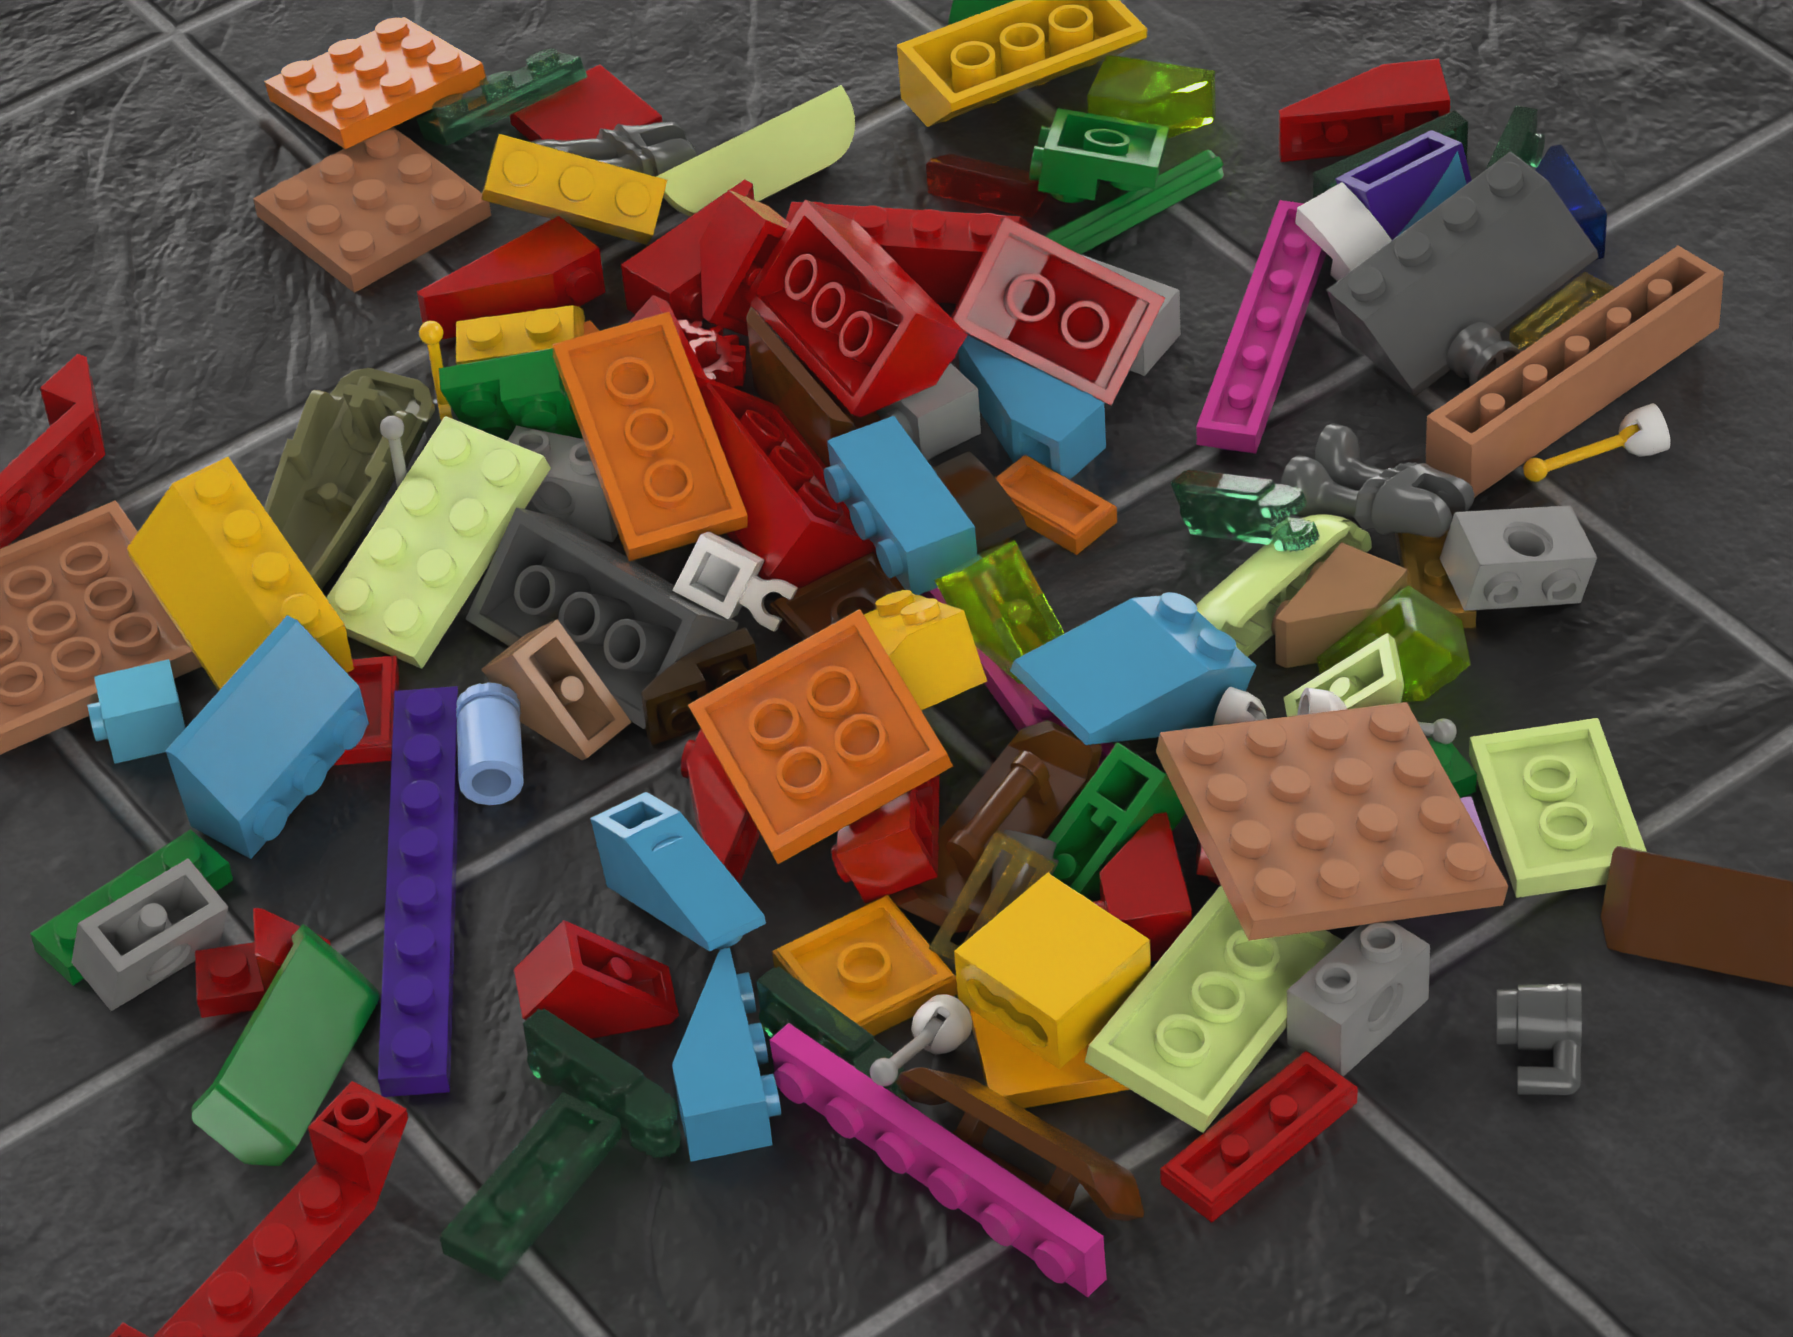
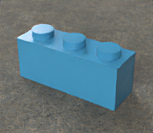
(899, 504)

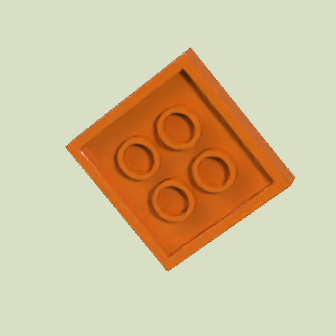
(374, 81)
(820, 736)

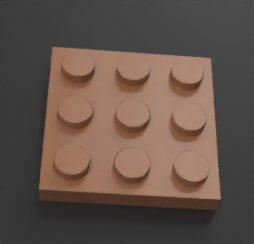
(372, 208)

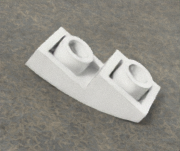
(1342, 228)

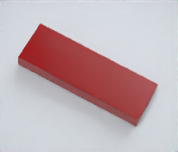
(1258, 1136)

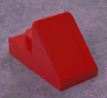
(238, 975)

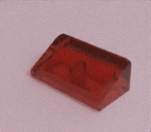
(984, 184)

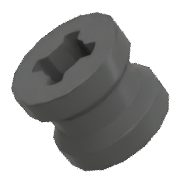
(1479, 352)

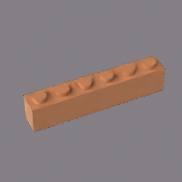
(1575, 370)

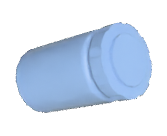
(489, 744)

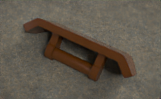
(797, 390)
(1020, 792)
(1699, 915)
(1105, 1181)

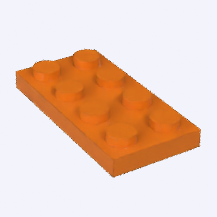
(649, 436)

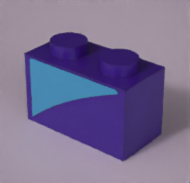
(1409, 180)

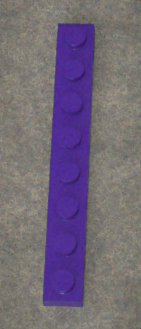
(420, 895)

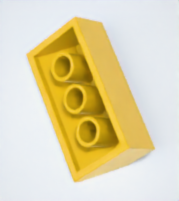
(1009, 52)
(229, 572)

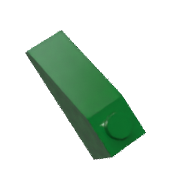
(1108, 815)

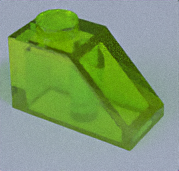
(1154, 93)
(1001, 604)
(1426, 637)

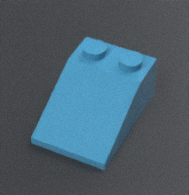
(1136, 671)

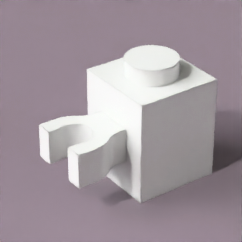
(725, 578)

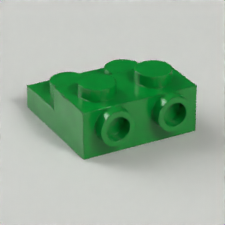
(1092, 148)
(510, 393)

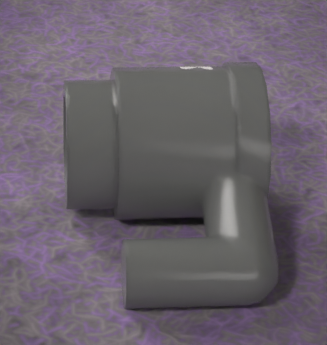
(1544, 1020)

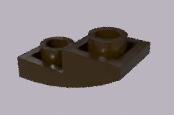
(982, 500)
(690, 678)

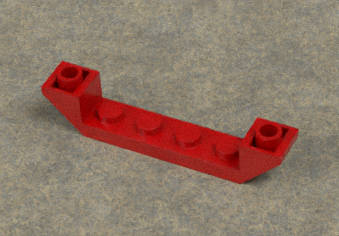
(57, 456)
(353, 1155)

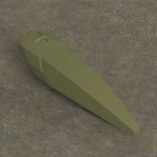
(342, 464)

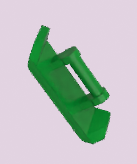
(287, 1054)

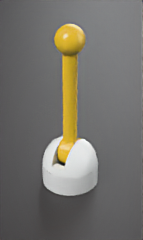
(1640, 433)

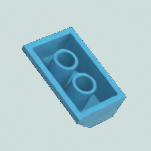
(266, 739)

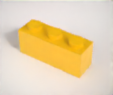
(574, 188)

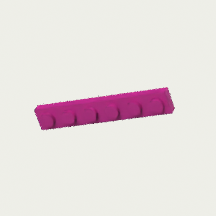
(1262, 336)
(941, 1161)

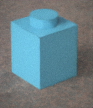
(137, 711)

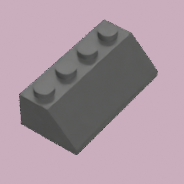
(1466, 262)
(610, 606)

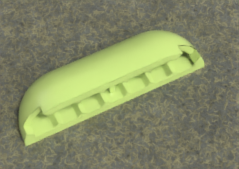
(767, 155)
(1252, 593)

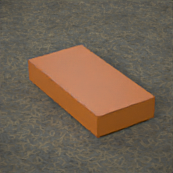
(1056, 505)

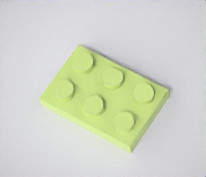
(1554, 804)

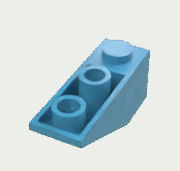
(1033, 410)
(671, 872)
(717, 1069)

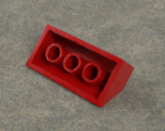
(928, 244)
(853, 312)
(782, 489)

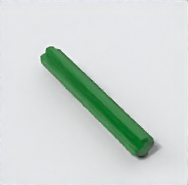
(1138, 206)

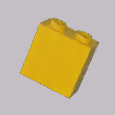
(1051, 969)

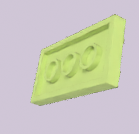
(434, 540)
(1205, 1013)

